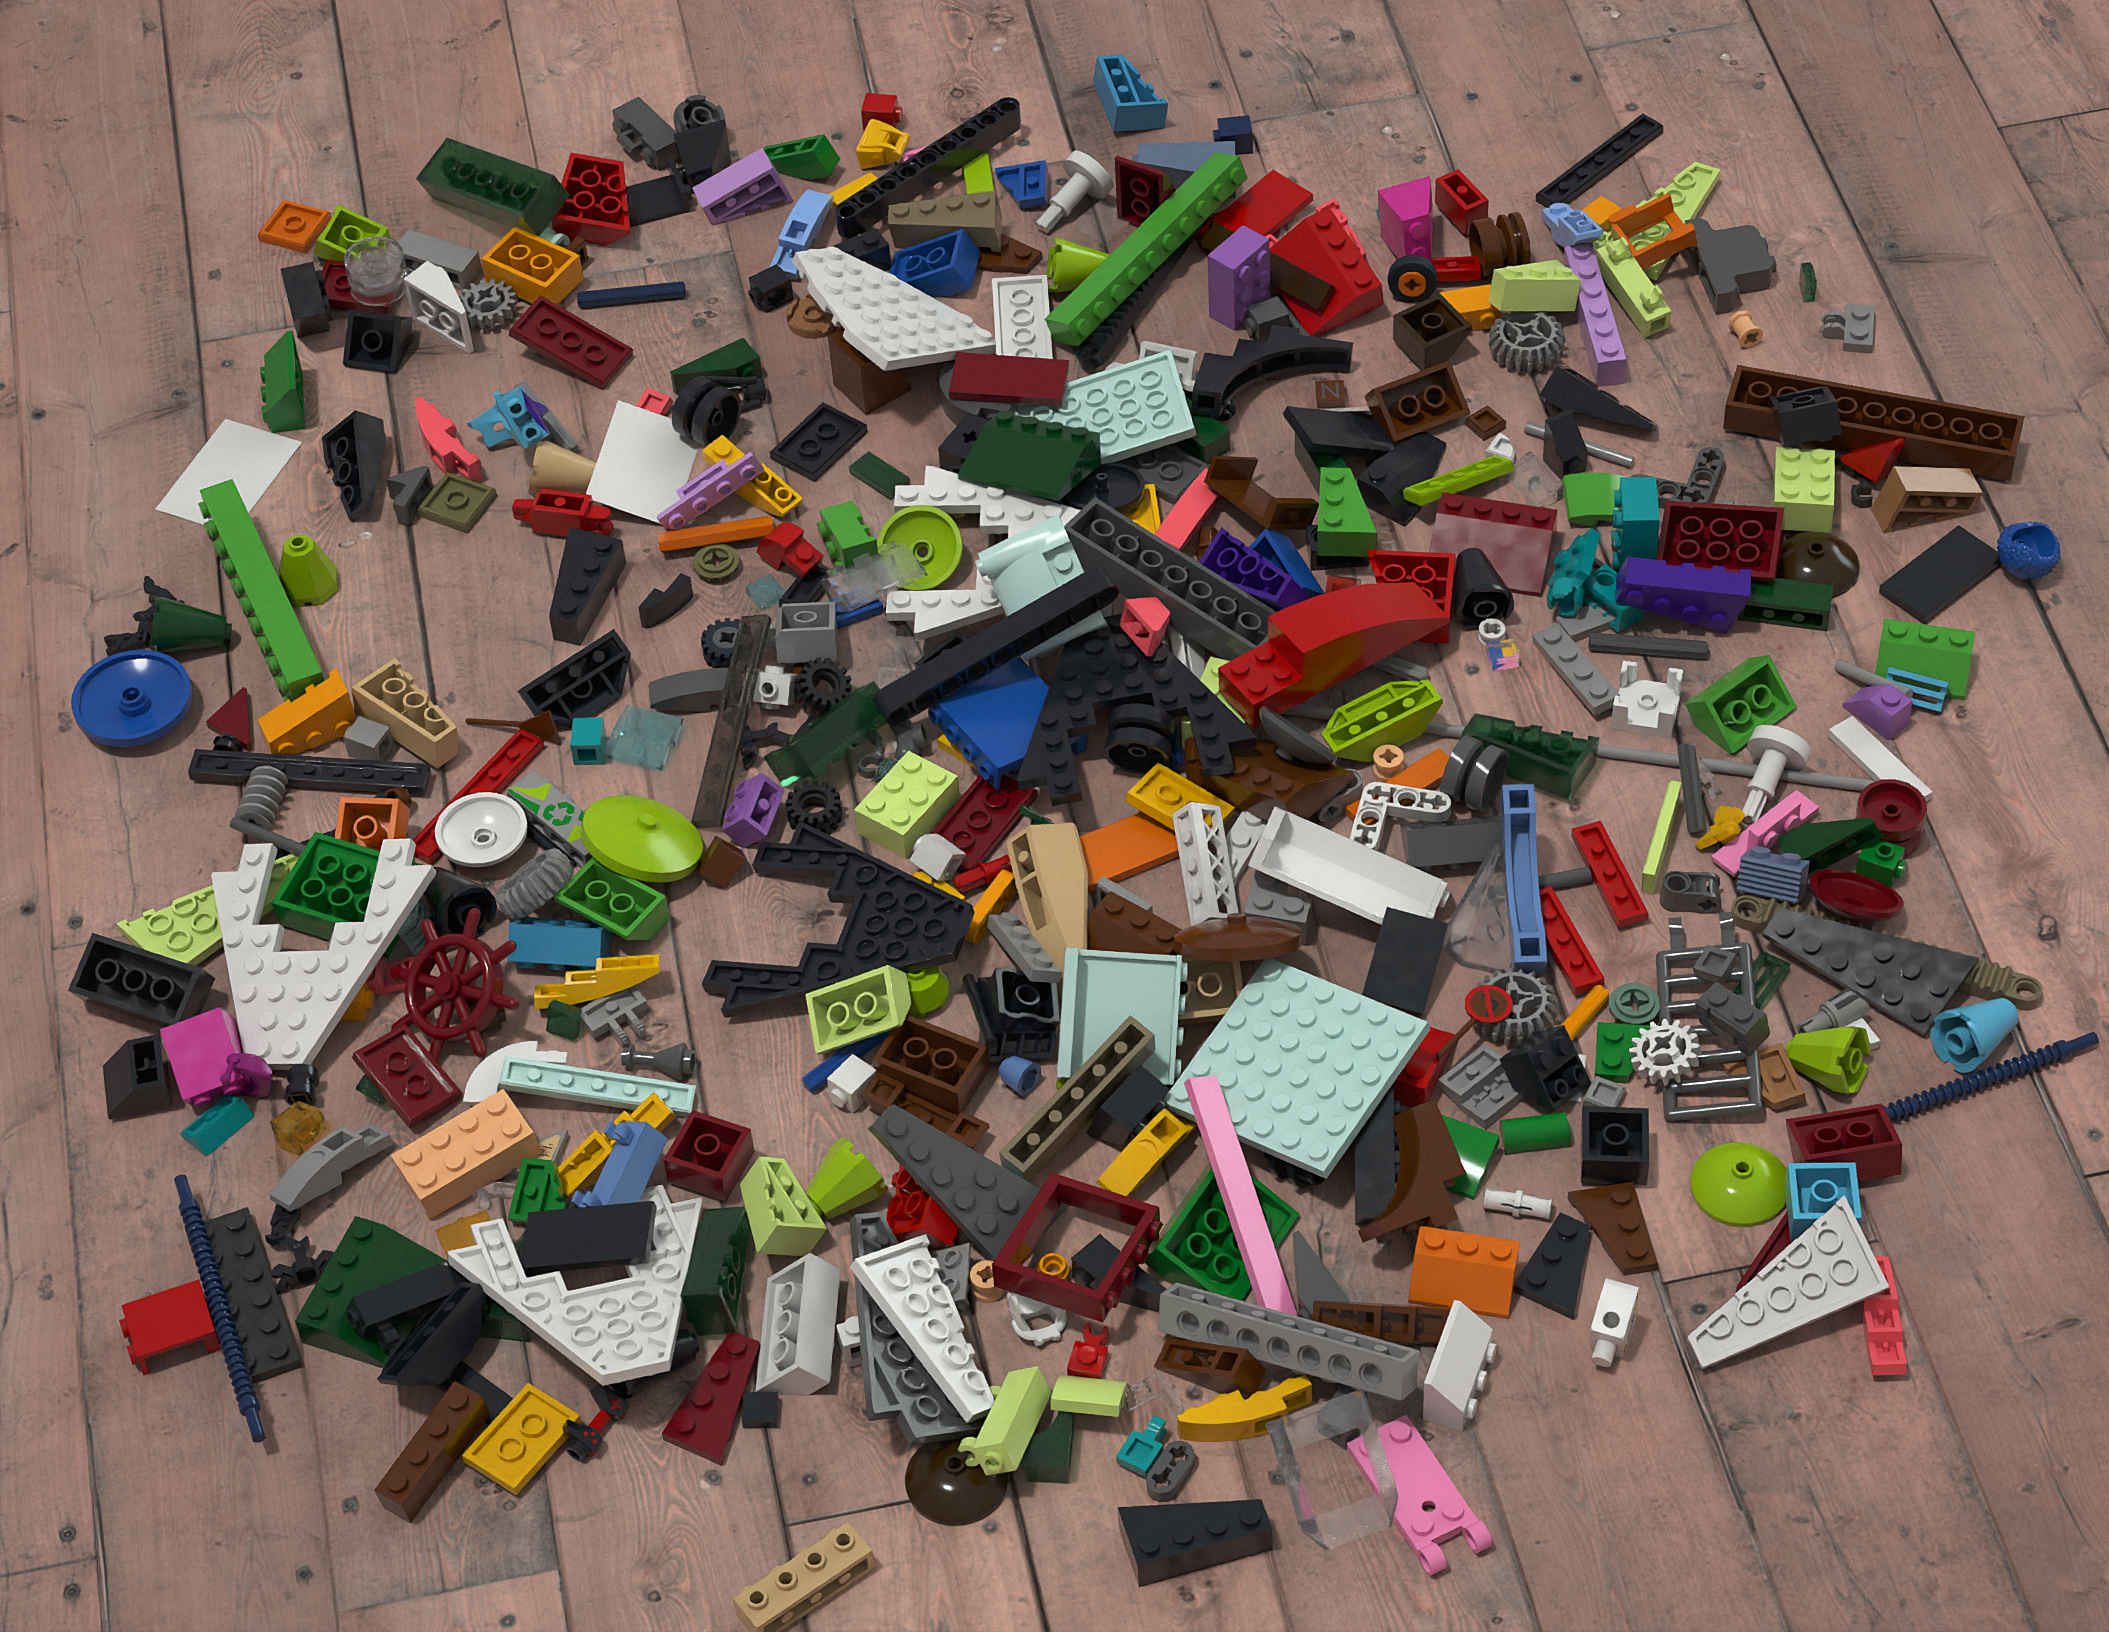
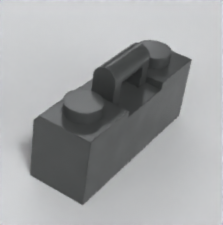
(644, 132)

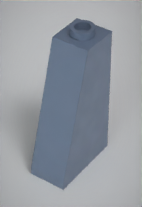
(1180, 159)

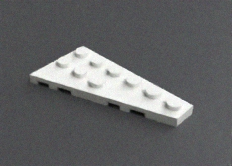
(923, 1312)

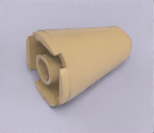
(559, 469)

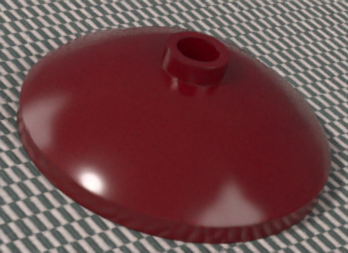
(1855, 896)

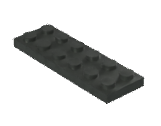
(251, 1296)

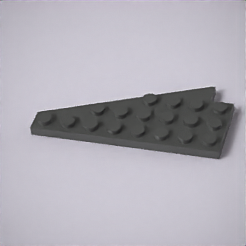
(892, 1374)

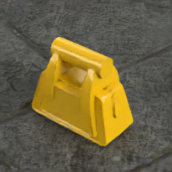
(880, 145)

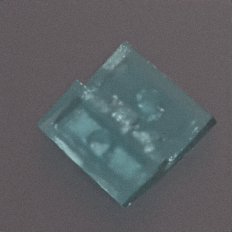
(643, 737)

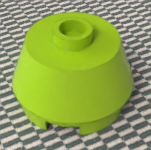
(927, 991)

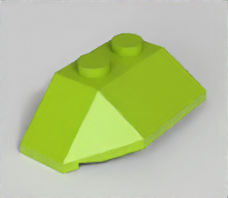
(1382, 717)

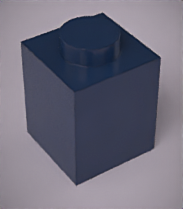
(1237, 130)

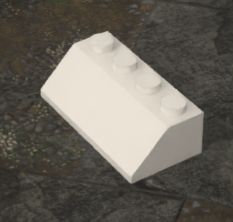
(798, 1328)

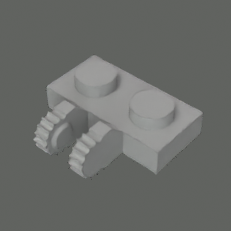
(1853, 327)
(613, 1010)

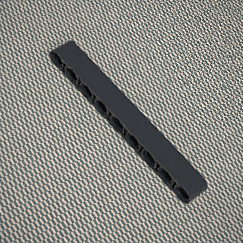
(928, 167)
(995, 646)

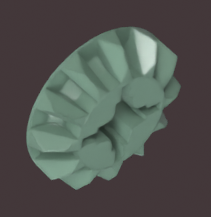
(1645, 999)

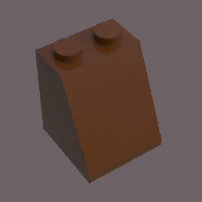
(861, 378)

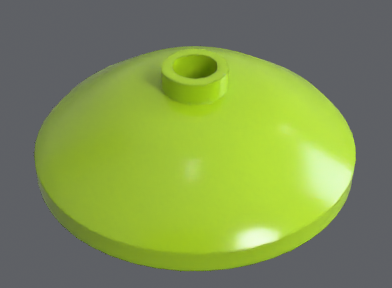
(928, 529)
(1735, 1196)

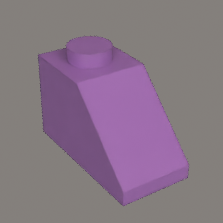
(1881, 709)

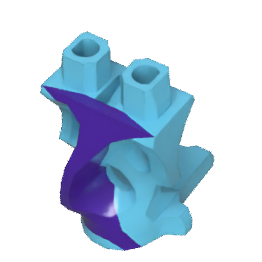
(519, 416)

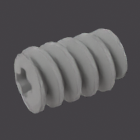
(262, 796)

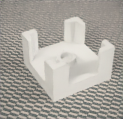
(1645, 704)

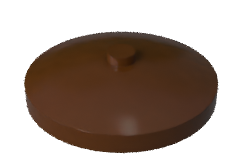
(1237, 939)

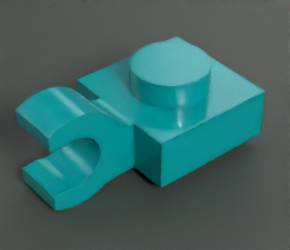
(1144, 1449)

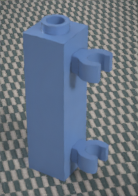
(627, 1166)

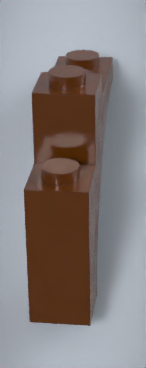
(1425, 1172)

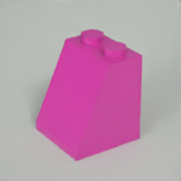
(1408, 218)
(199, 1056)

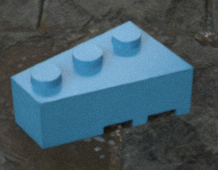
(1125, 96)

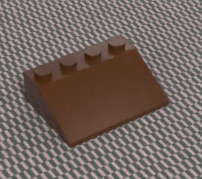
(1269, 780)

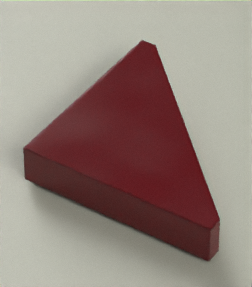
(233, 718)

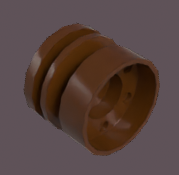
(1499, 244)

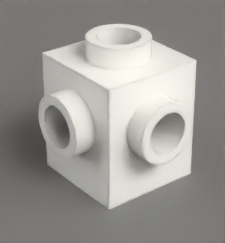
(782, 689)

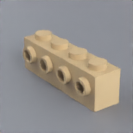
(804, 1581)

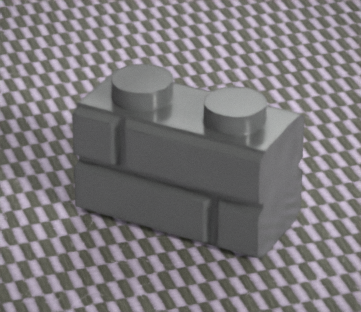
(1733, 1018)

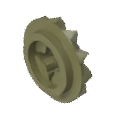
(727, 558)

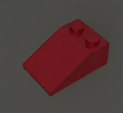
(1139, 190)

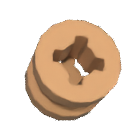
(1382, 768)
(984, 1291)

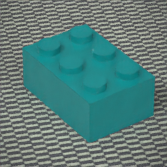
(1635, 520)

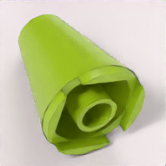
(1071, 264)

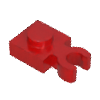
(1090, 1356)

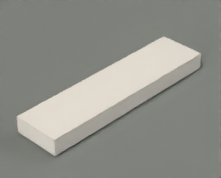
(1873, 755)

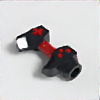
(587, 1438)

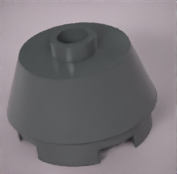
(695, 113)

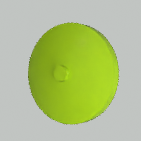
(641, 838)

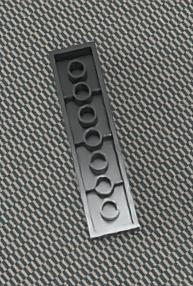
(1147, 567)

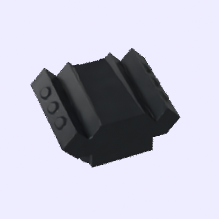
(1021, 1014)

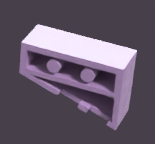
(742, 187)

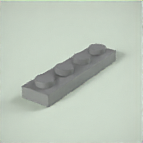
(1575, 668)
(1023, 948)

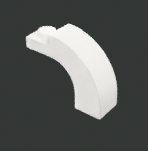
(486, 1076)

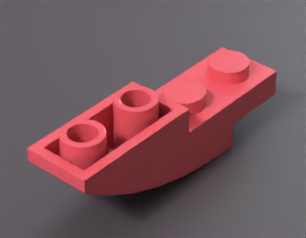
(442, 444)

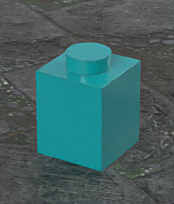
(588, 741)

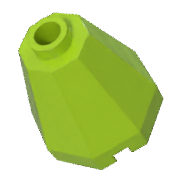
(306, 572)
(1832, 1057)
(844, 1181)

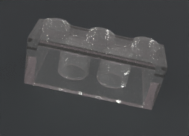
(872, 576)

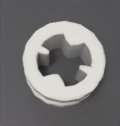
(1491, 626)

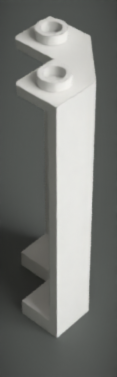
(1343, 870)

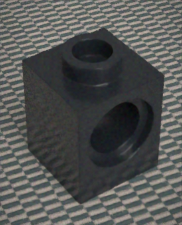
(770, 288)

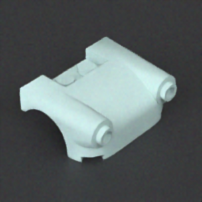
(1029, 568)

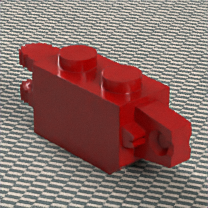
(557, 510)

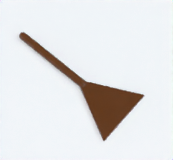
(539, 725)

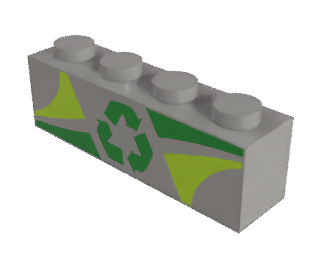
(552, 814)

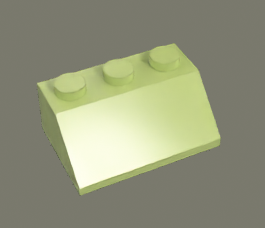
(858, 1008)

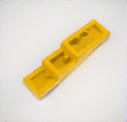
(610, 976)
(588, 1160)

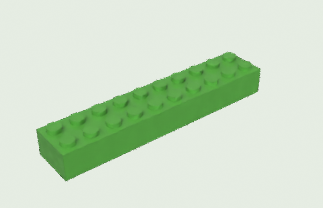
(260, 590)

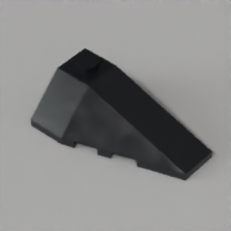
(1575, 392)
(1400, 468)

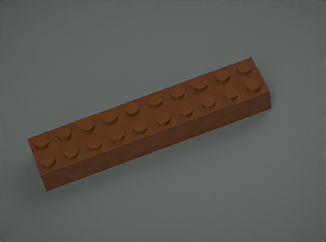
(1933, 430)

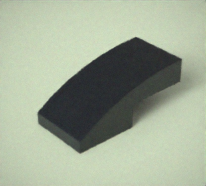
(663, 605)

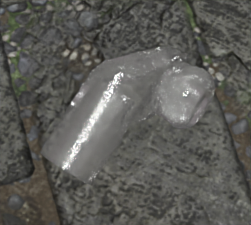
(500, 1190)

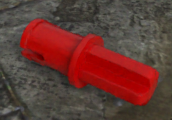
(981, 875)

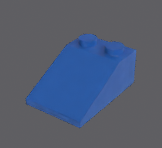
(938, 265)

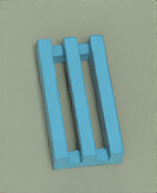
(1940, 696)

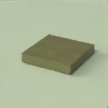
(456, 502)

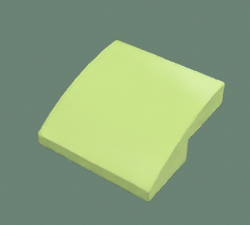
(1088, 1395)

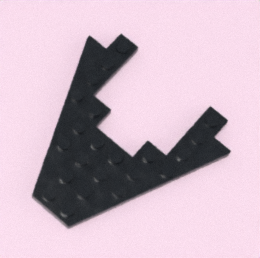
(1110, 671)
(890, 923)

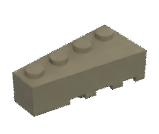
(931, 218)

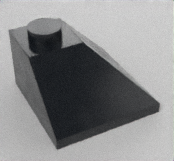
(702, 152)

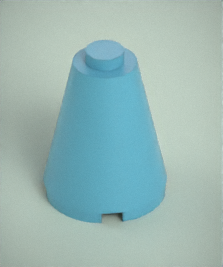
(1972, 1032)

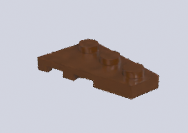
(1619, 1224)

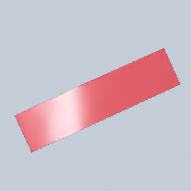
(1188, 513)
(1883, 1327)

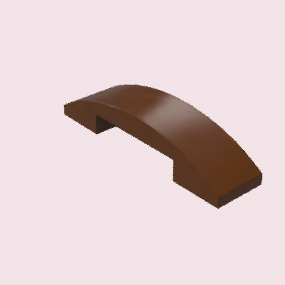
(886, 1091)

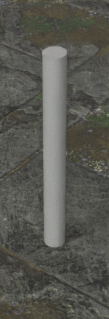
(1593, 449)

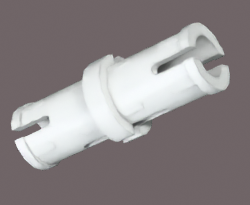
(1517, 1203)

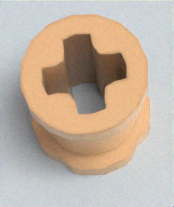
(1747, 332)

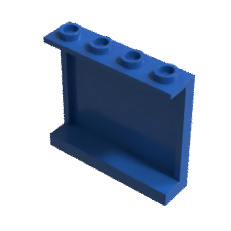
(996, 719)

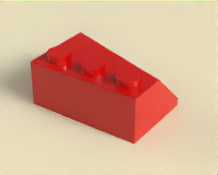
(596, 200)
(1429, 570)
(916, 1214)

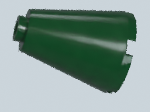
(186, 628)

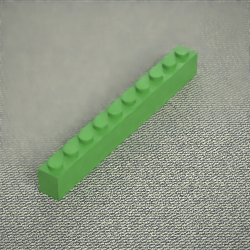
(1146, 249)

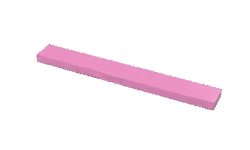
(1239, 1194)

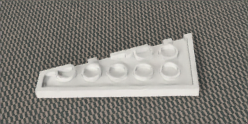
(1805, 1282)

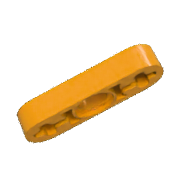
(992, 902)

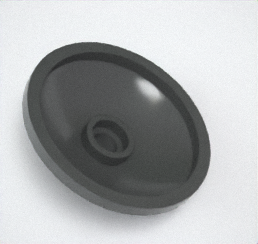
(1293, 740)

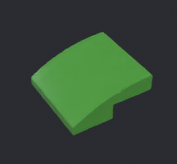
(1590, 497)

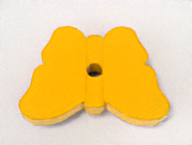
(1725, 827)

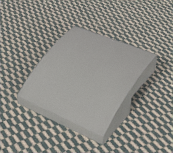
(1481, 1087)

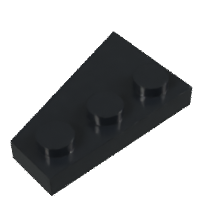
(1556, 1267)

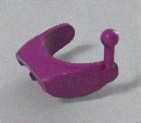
(255, 1068)

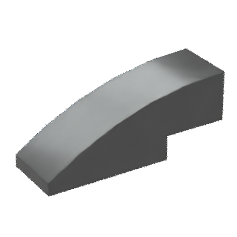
(688, 690)

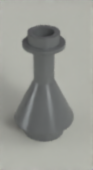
(674, 1060)

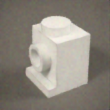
(849, 1338)

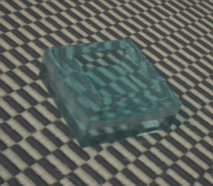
(765, 591)

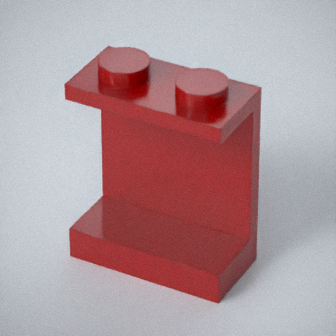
(168, 1322)

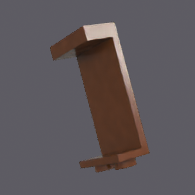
(1232, 480)

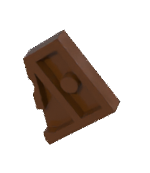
(1014, 257)

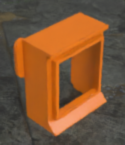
(1635, 220)

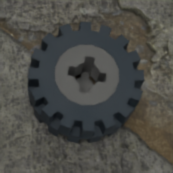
(719, 642)

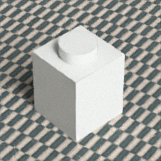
(937, 856)
(849, 1082)

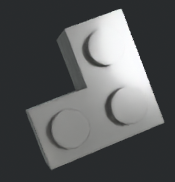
(1270, 900)

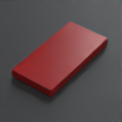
(1265, 206)

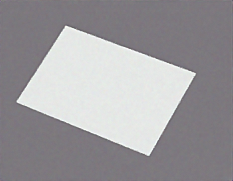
(235, 453)
(641, 463)

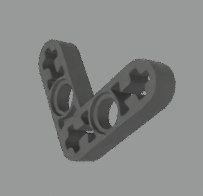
(1693, 489)

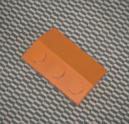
(1464, 1269)

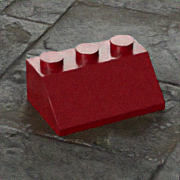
(1848, 1136)

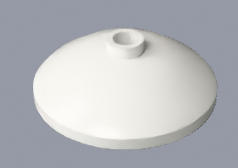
(481, 829)

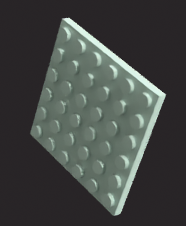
(1302, 1064)

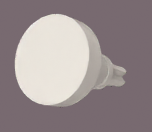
(1086, 177)
(1777, 751)

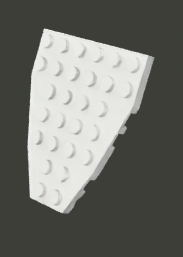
(886, 316)

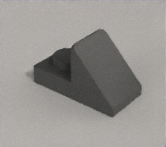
(409, 492)

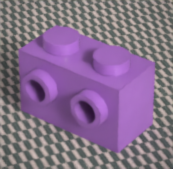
(752, 810)

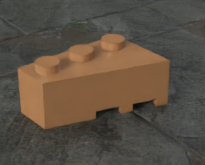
(1924, 494)

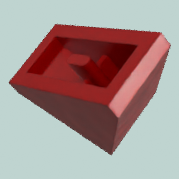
(1874, 460)

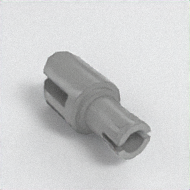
(1836, 1012)

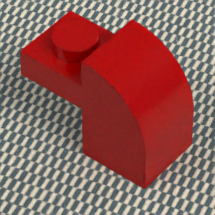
(787, 546)

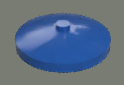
(131, 698)

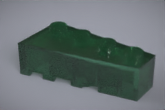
(827, 737)
(717, 1271)

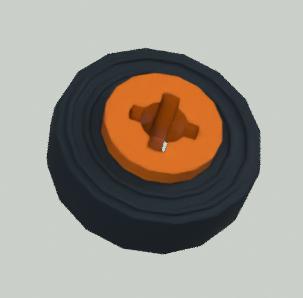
(1422, 276)

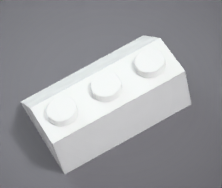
(1458, 1368)

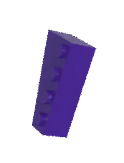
(1251, 572)
(1684, 592)

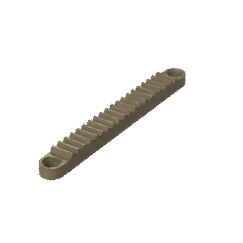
(1984, 981)

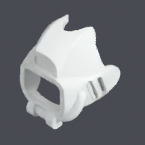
(1025, 1308)

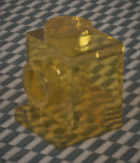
(297, 1127)

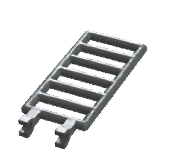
(1667, 1008)

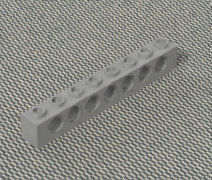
(1304, 1337)

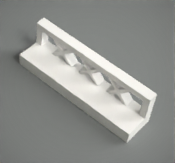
(1199, 862)

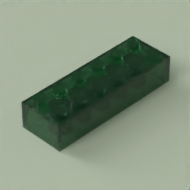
(492, 186)

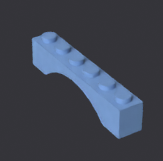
(1521, 878)

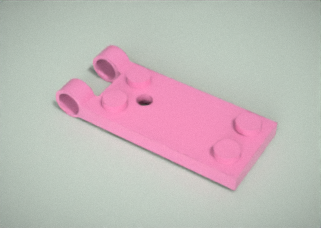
(1421, 1483)

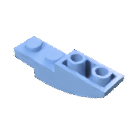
(1570, 226)
(801, 229)

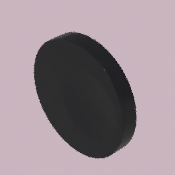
(1111, 483)

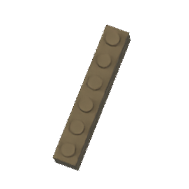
(1078, 1100)

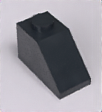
(1563, 445)

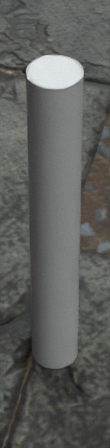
(1868, 677)

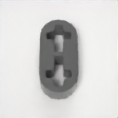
(1164, 1467)

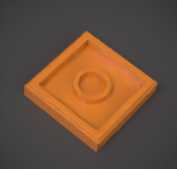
(294, 226)

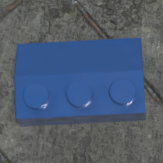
(1284, 555)

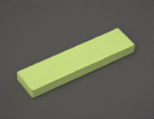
(1661, 837)

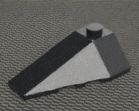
(355, 456)

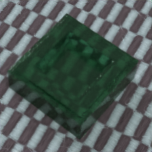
(1807, 282)
(563, 1020)

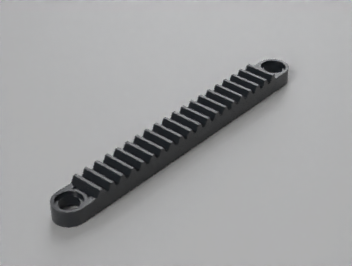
(1110, 332)

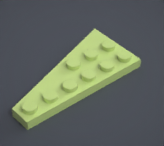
(1688, 195)
(191, 926)

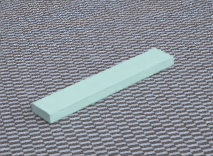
(592, 1085)

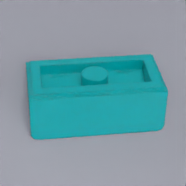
(217, 1124)

